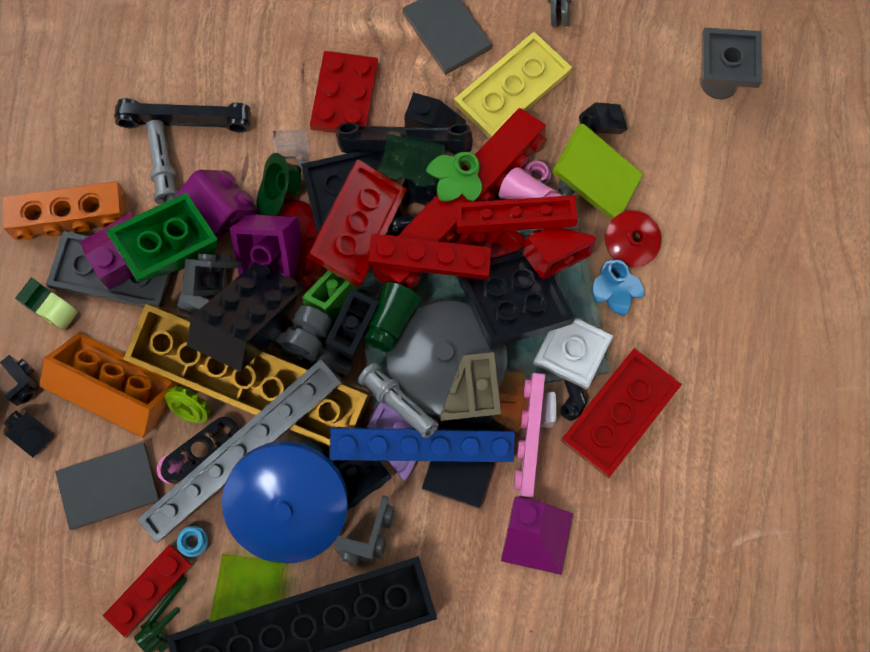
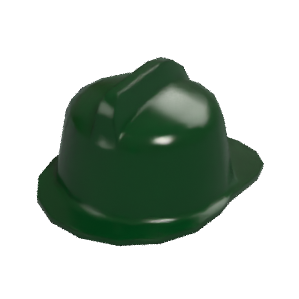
(279, 184)

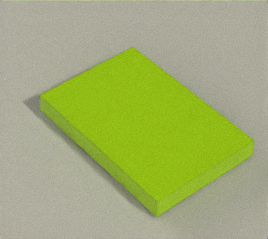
(597, 172)

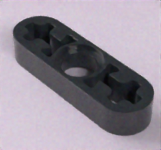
(176, 456)

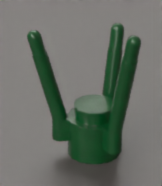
(154, 632)

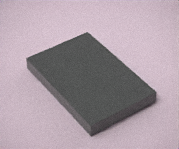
(447, 32)
(107, 486)

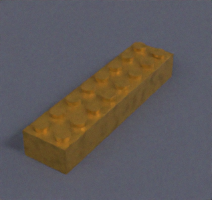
(162, 348)

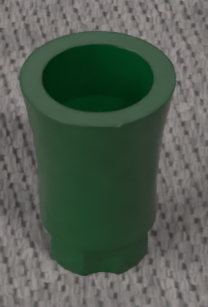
(391, 315)

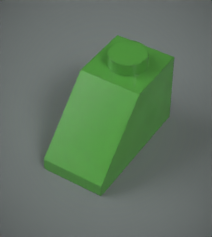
(329, 294)

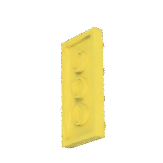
(512, 83)

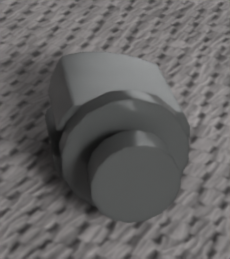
(564, 10)

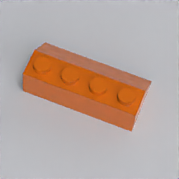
(106, 384)

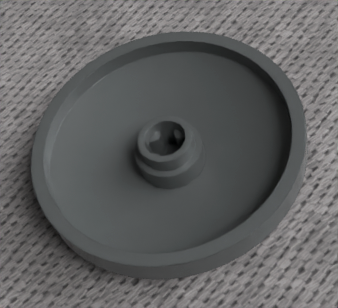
(431, 351)

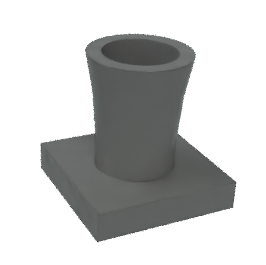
(730, 61)

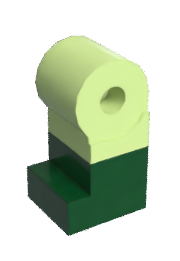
(46, 304)

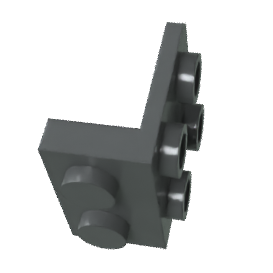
(355, 552)

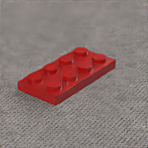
(361, 208)
(621, 413)

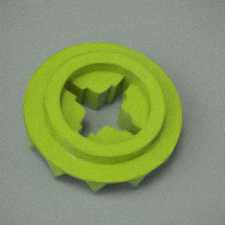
(187, 405)

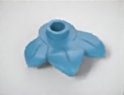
(616, 290)

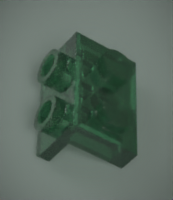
(409, 158)

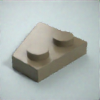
(473, 389)

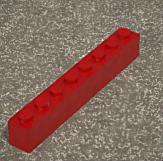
(504, 151)

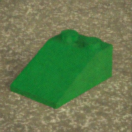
(163, 238)

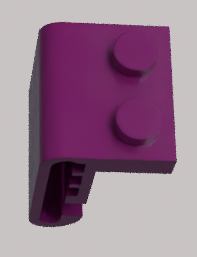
(218, 199)

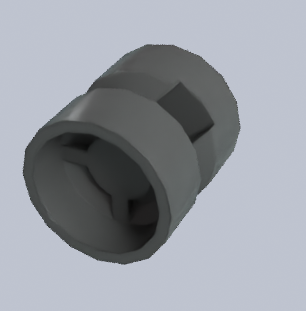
(308, 330)

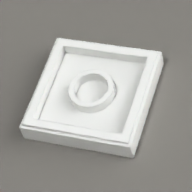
(574, 352)

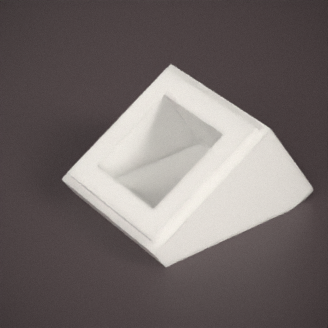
(548, 413)

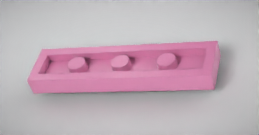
(528, 448)

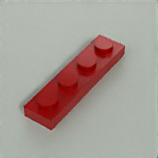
(516, 214)
(429, 256)

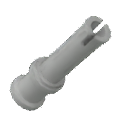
(162, 173)
(388, 392)

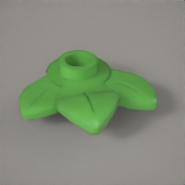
(454, 180)

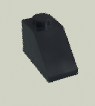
(430, 112)

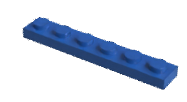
(409, 445)

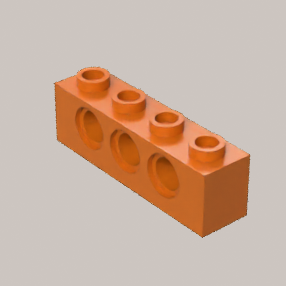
(21, 208)

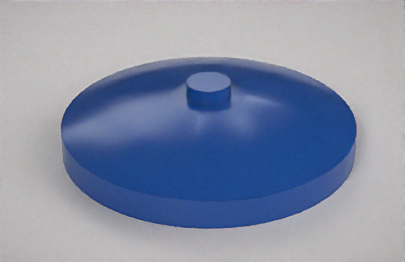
(285, 502)

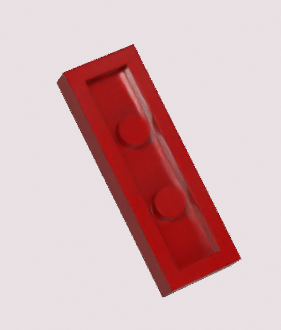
(147, 591)

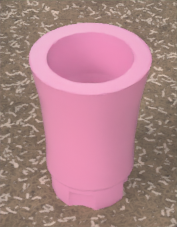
(521, 185)

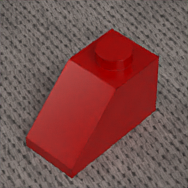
(557, 249)

